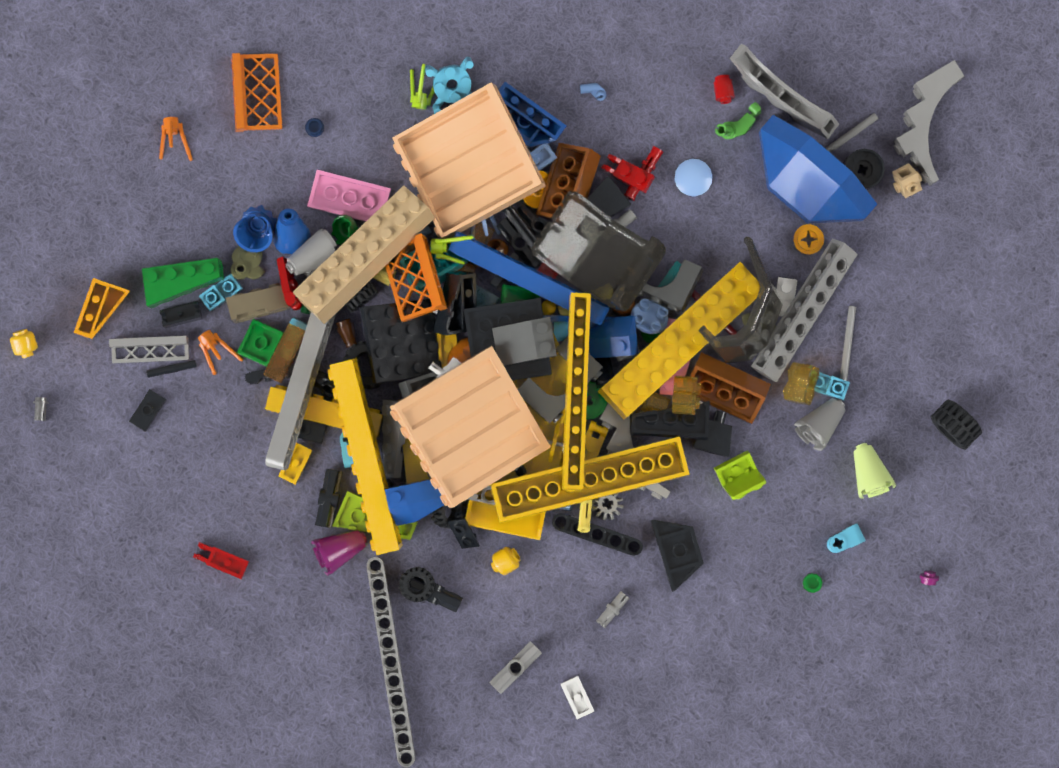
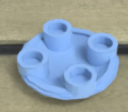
(693, 177)
(650, 316)

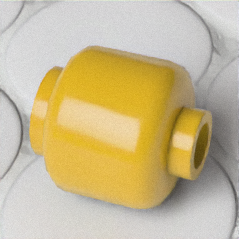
(23, 343)
(505, 560)

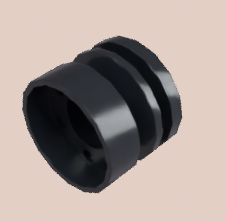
(871, 162)

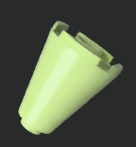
(870, 472)

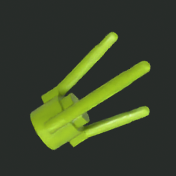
(419, 99)
(439, 246)

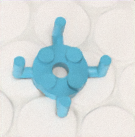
(443, 75)

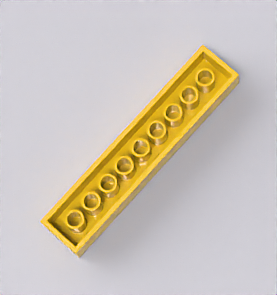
(680, 341)
(365, 455)
(602, 478)

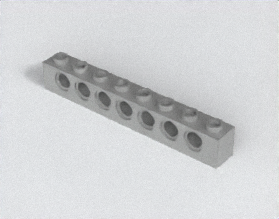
(804, 310)

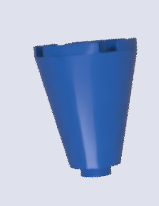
(290, 232)

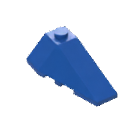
(614, 338)
(412, 501)

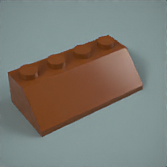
(571, 172)
(729, 388)

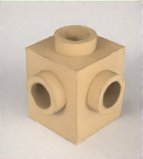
(907, 180)

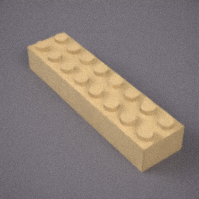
(364, 254)

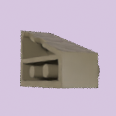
(256, 303)

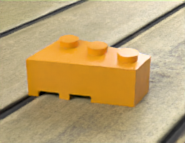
(98, 307)

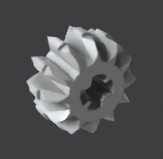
(604, 509)

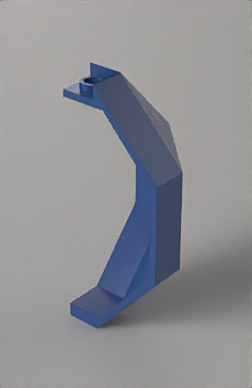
(810, 177)

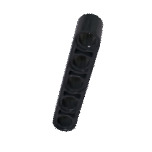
(604, 541)

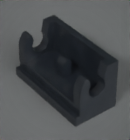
(181, 314)

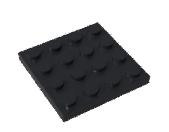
(480, 335)
(396, 347)

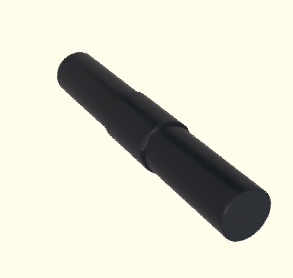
(171, 368)

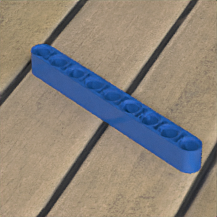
(523, 275)

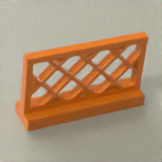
(240, 88)
(430, 277)

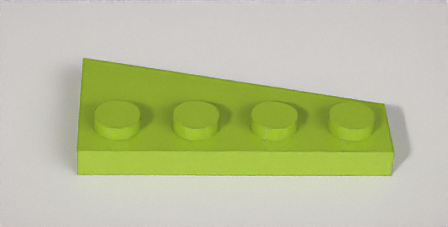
(352, 517)

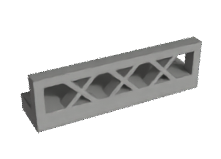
(149, 342)

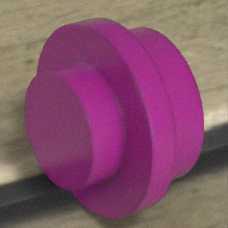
(929, 578)

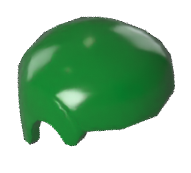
(343, 228)

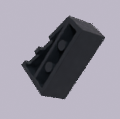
(459, 294)

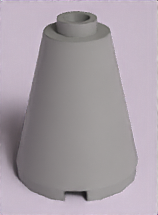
(311, 253)
(820, 423)

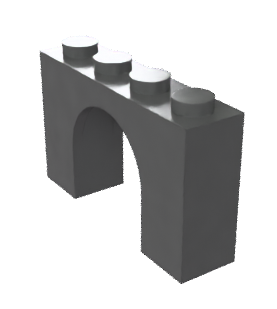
(679, 291)
(548, 405)

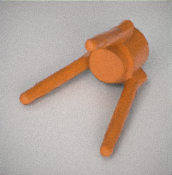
(171, 127)
(208, 341)

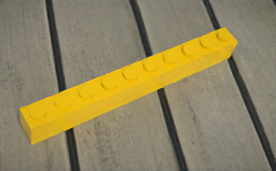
(576, 391)

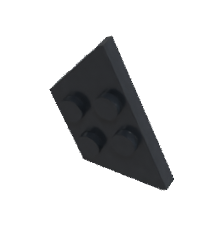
(678, 551)

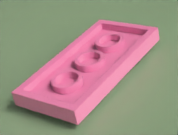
(346, 196)

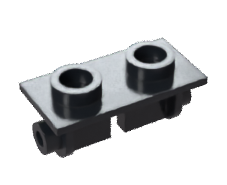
(463, 531)

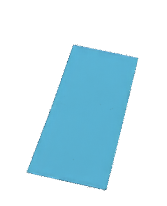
(560, 330)

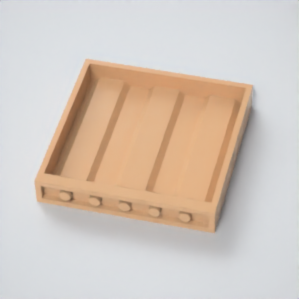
(468, 161)
(469, 427)

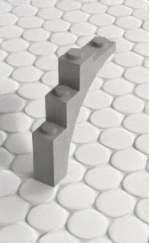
(781, 95)
(919, 116)
(622, 441)

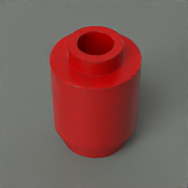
(723, 89)

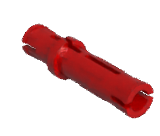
(647, 165)

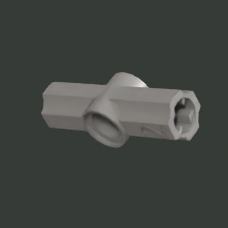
(524, 658)

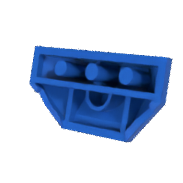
(532, 121)

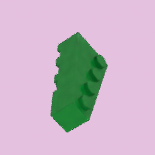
(175, 280)

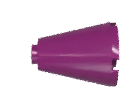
(338, 549)

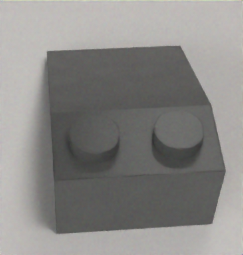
(524, 341)

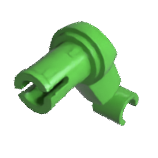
(738, 128)

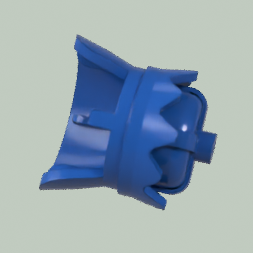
(255, 229)

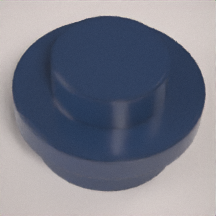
(314, 127)

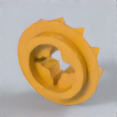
(814, 233)

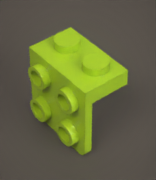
(739, 475)

